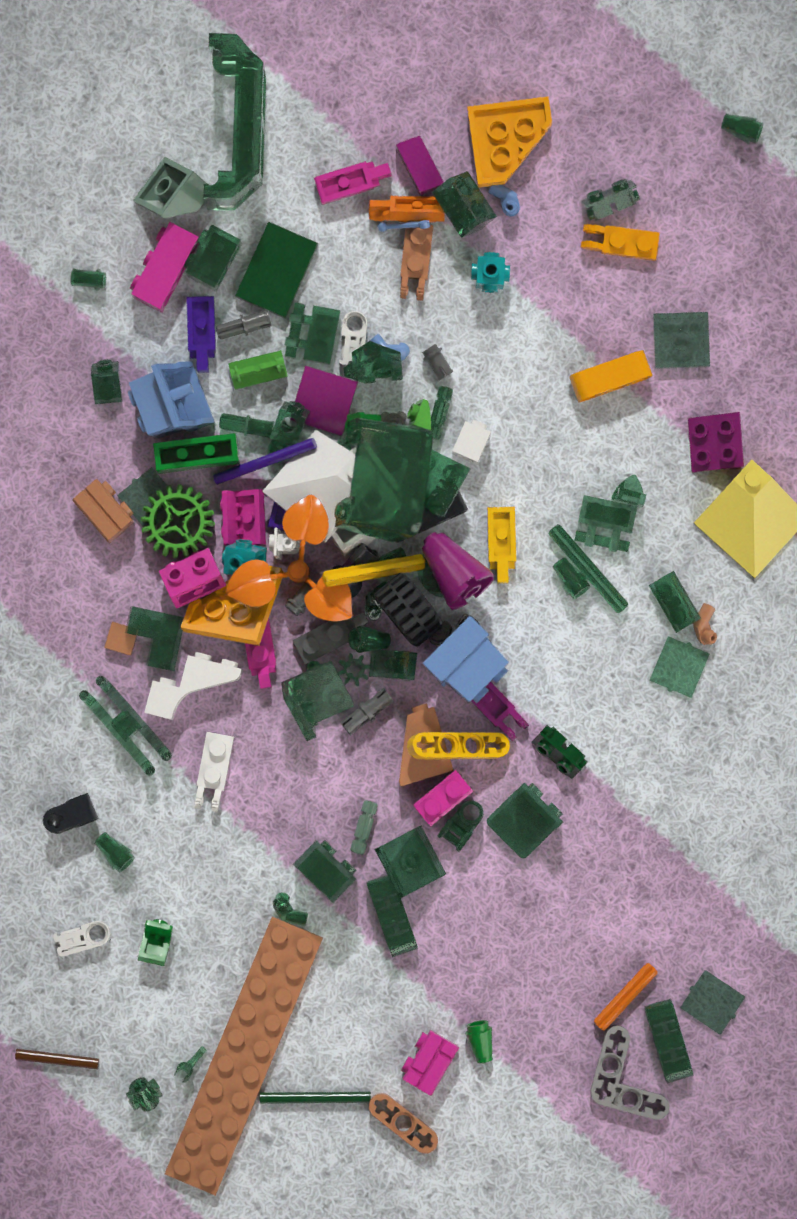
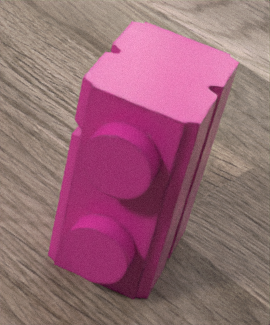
(443, 798)
(429, 1062)

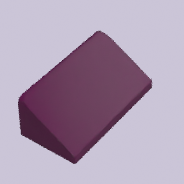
(419, 165)

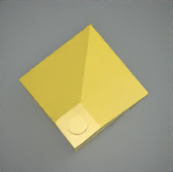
(751, 519)

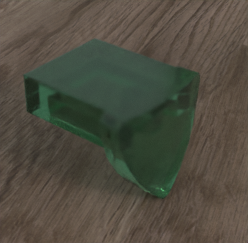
(630, 492)

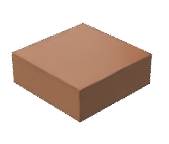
(119, 640)

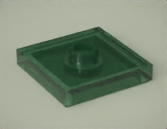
(410, 862)

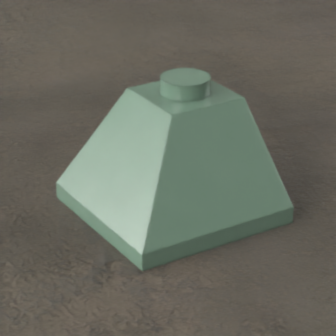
(172, 190)

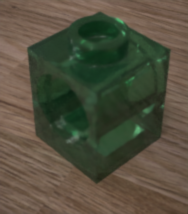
(282, 431)

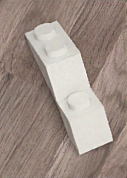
(197, 675)

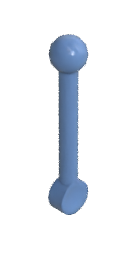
(383, 226)

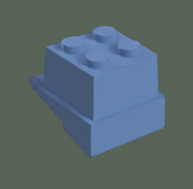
(170, 400)
(467, 661)

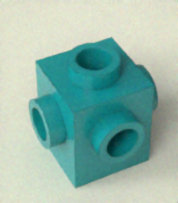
(487, 282)
(240, 553)

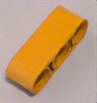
(610, 376)

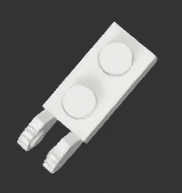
(214, 768)

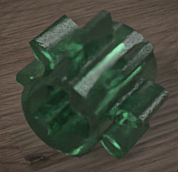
(357, 664)
(144, 1094)

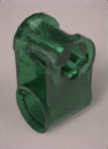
(461, 826)

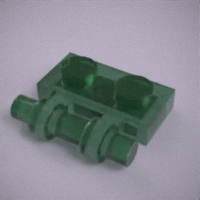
(321, 333)
(607, 515)

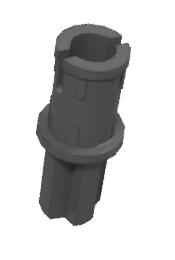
(244, 325)

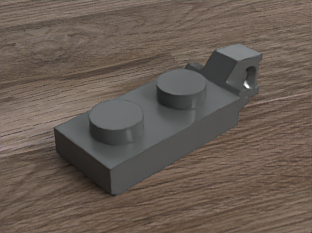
(327, 637)

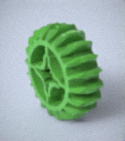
(188, 514)

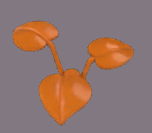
(253, 581)

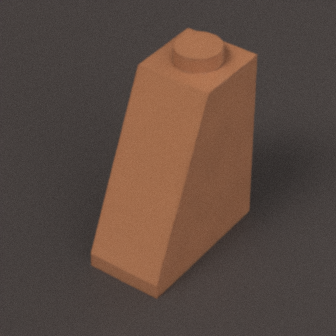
(414, 770)

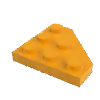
(505, 136)
(228, 618)

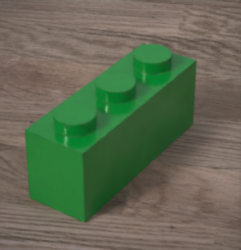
(196, 453)

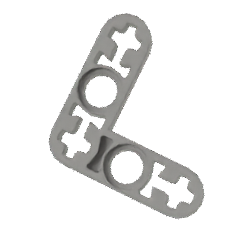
(618, 1089)

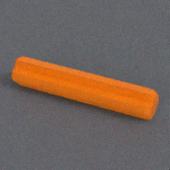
(625, 996)

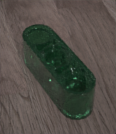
(391, 916)
(668, 1041)

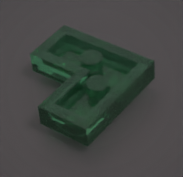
(164, 634)

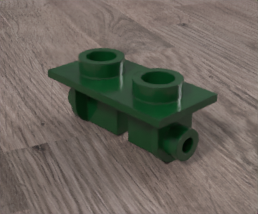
(567, 761)

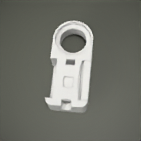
(352, 339)
(79, 939)

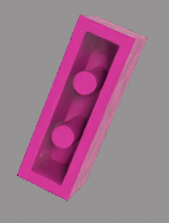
(164, 267)

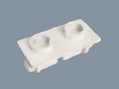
(282, 544)

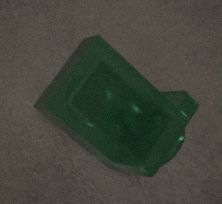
(106, 382)

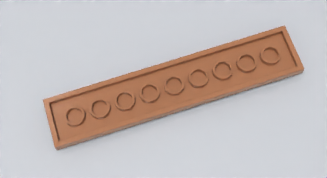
(243, 1055)

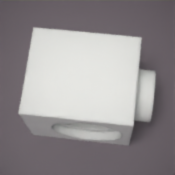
(471, 441)

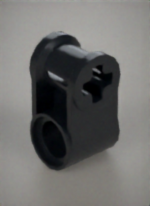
(75, 814)

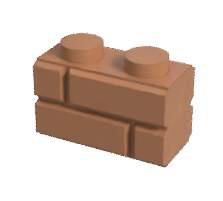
(103, 510)

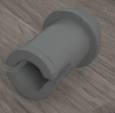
(437, 361)
(296, 603)

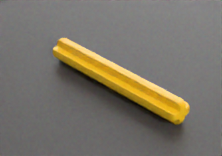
(373, 570)

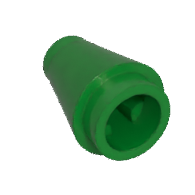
(480, 1039)

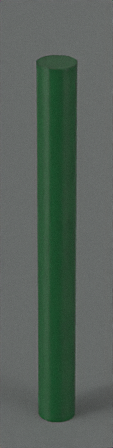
(314, 1097)

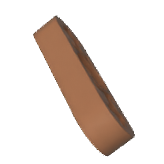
(424, 1130)

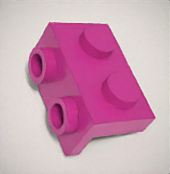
(243, 516)

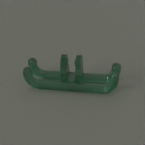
(126, 725)

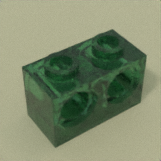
(464, 204)

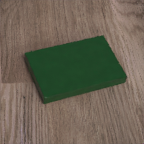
(276, 270)

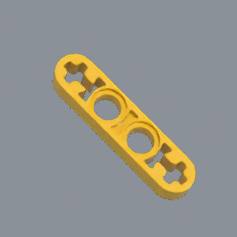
(458, 743)

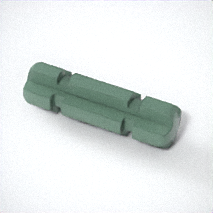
(364, 827)

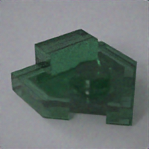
(374, 362)

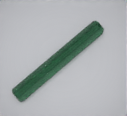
(588, 568)

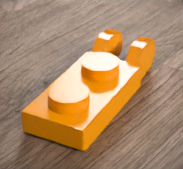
(623, 242)

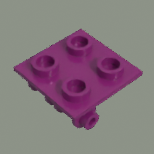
(716, 442)

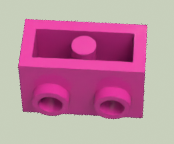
(192, 577)

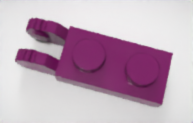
(497, 708)

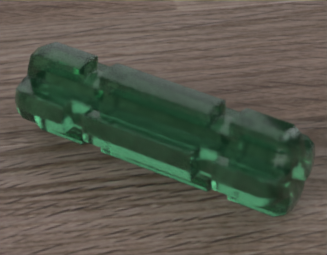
(440, 411)

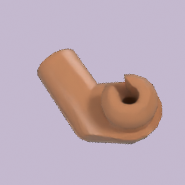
(702, 628)

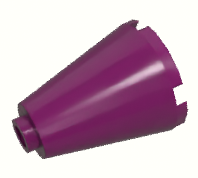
(455, 570)

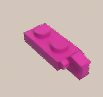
(350, 181)
(262, 658)

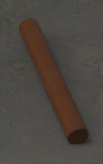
(58, 1059)

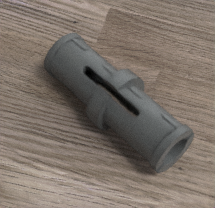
(366, 711)

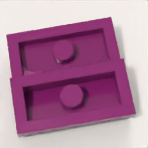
(326, 398)

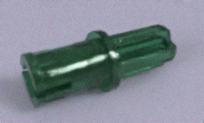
(246, 425)

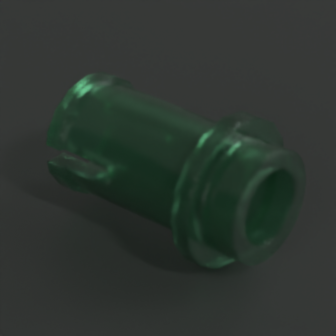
(88, 278)

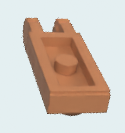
(416, 259)

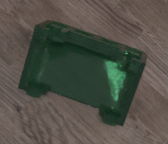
(386, 480)

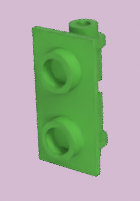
(257, 370)

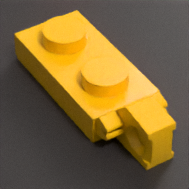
(501, 541)

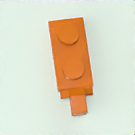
(406, 209)

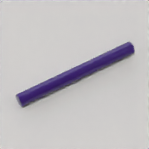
(265, 461)

